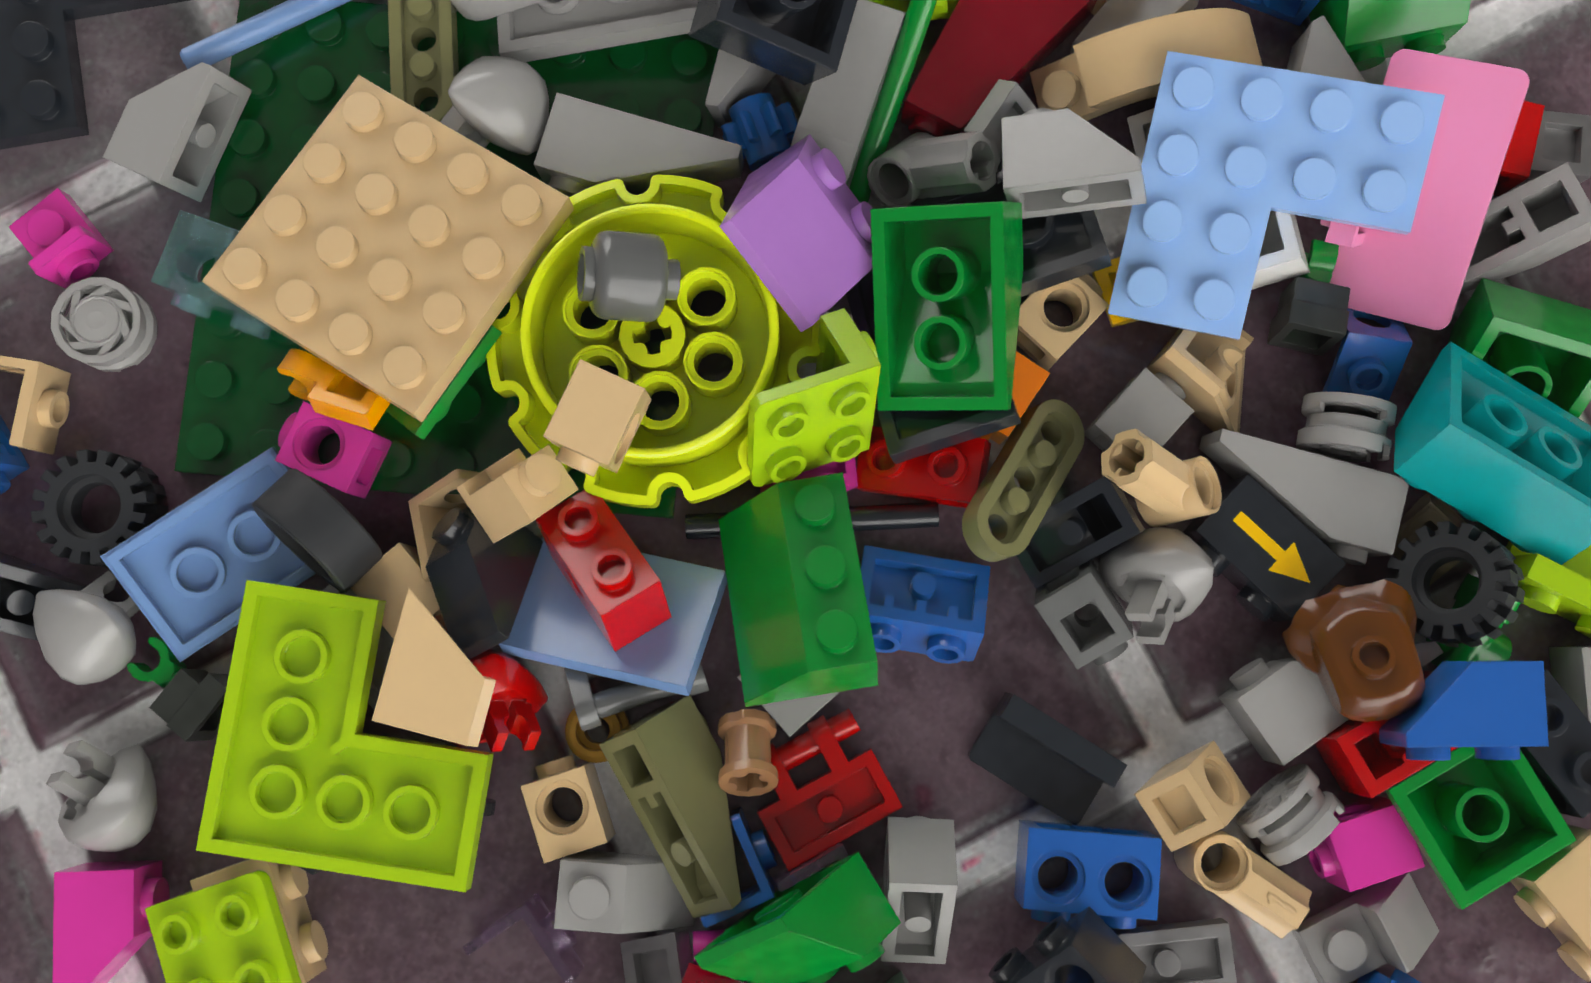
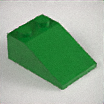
(947, 304)

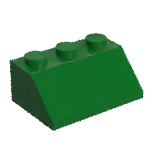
(798, 593)

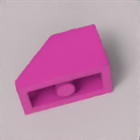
(102, 917)

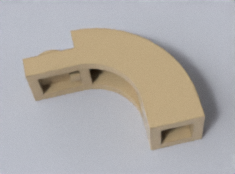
(1130, 60)

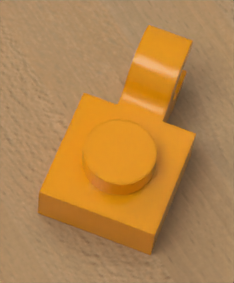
(331, 390)

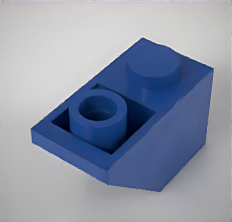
(1476, 706)

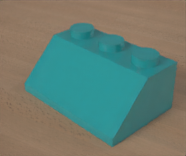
(1499, 455)

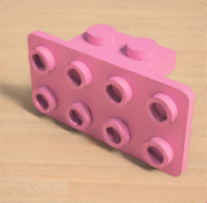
(1423, 272)

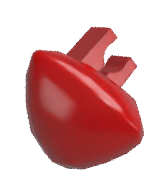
(513, 702)

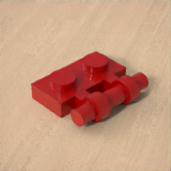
(834, 803)

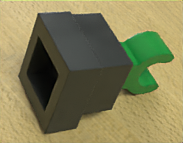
(1310, 309)
(190, 698)

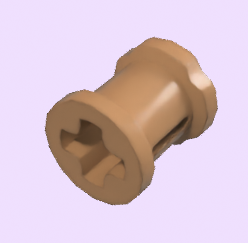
(747, 753)

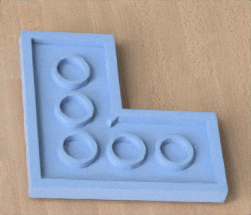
(1251, 142)

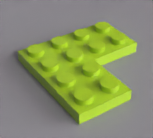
(302, 778)

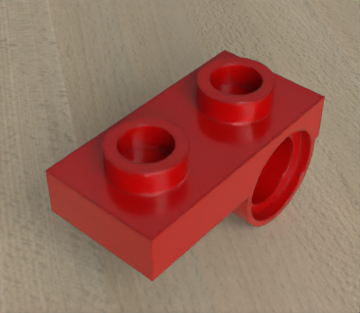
(942, 476)

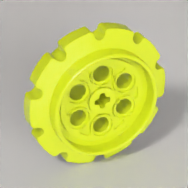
(708, 435)

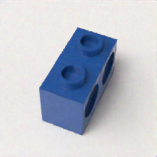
(1089, 856)

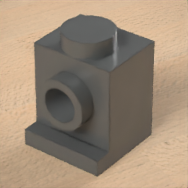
(1084, 640)

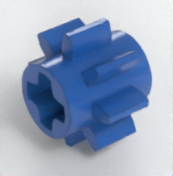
(760, 128)

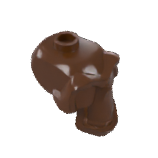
(1361, 649)

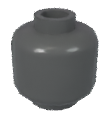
(627, 276)

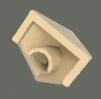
(1209, 373)
(432, 682)

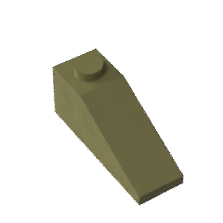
(671, 780)

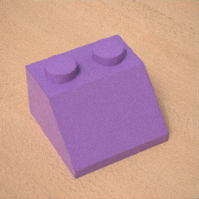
(802, 230)

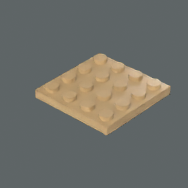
(389, 246)

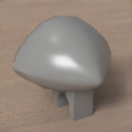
(499, 104)
(1160, 578)
(85, 633)
(111, 804)

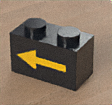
(1264, 551)

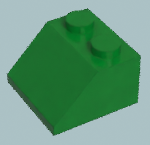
(1381, 27)
(1531, 341)
(1479, 821)
(807, 930)

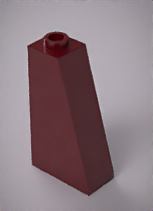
(980, 47)

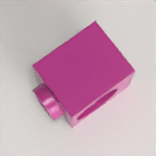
(353, 467)
(1366, 846)

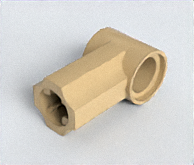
(1159, 481)
(1247, 883)

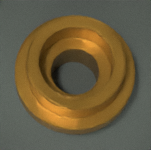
(583, 745)

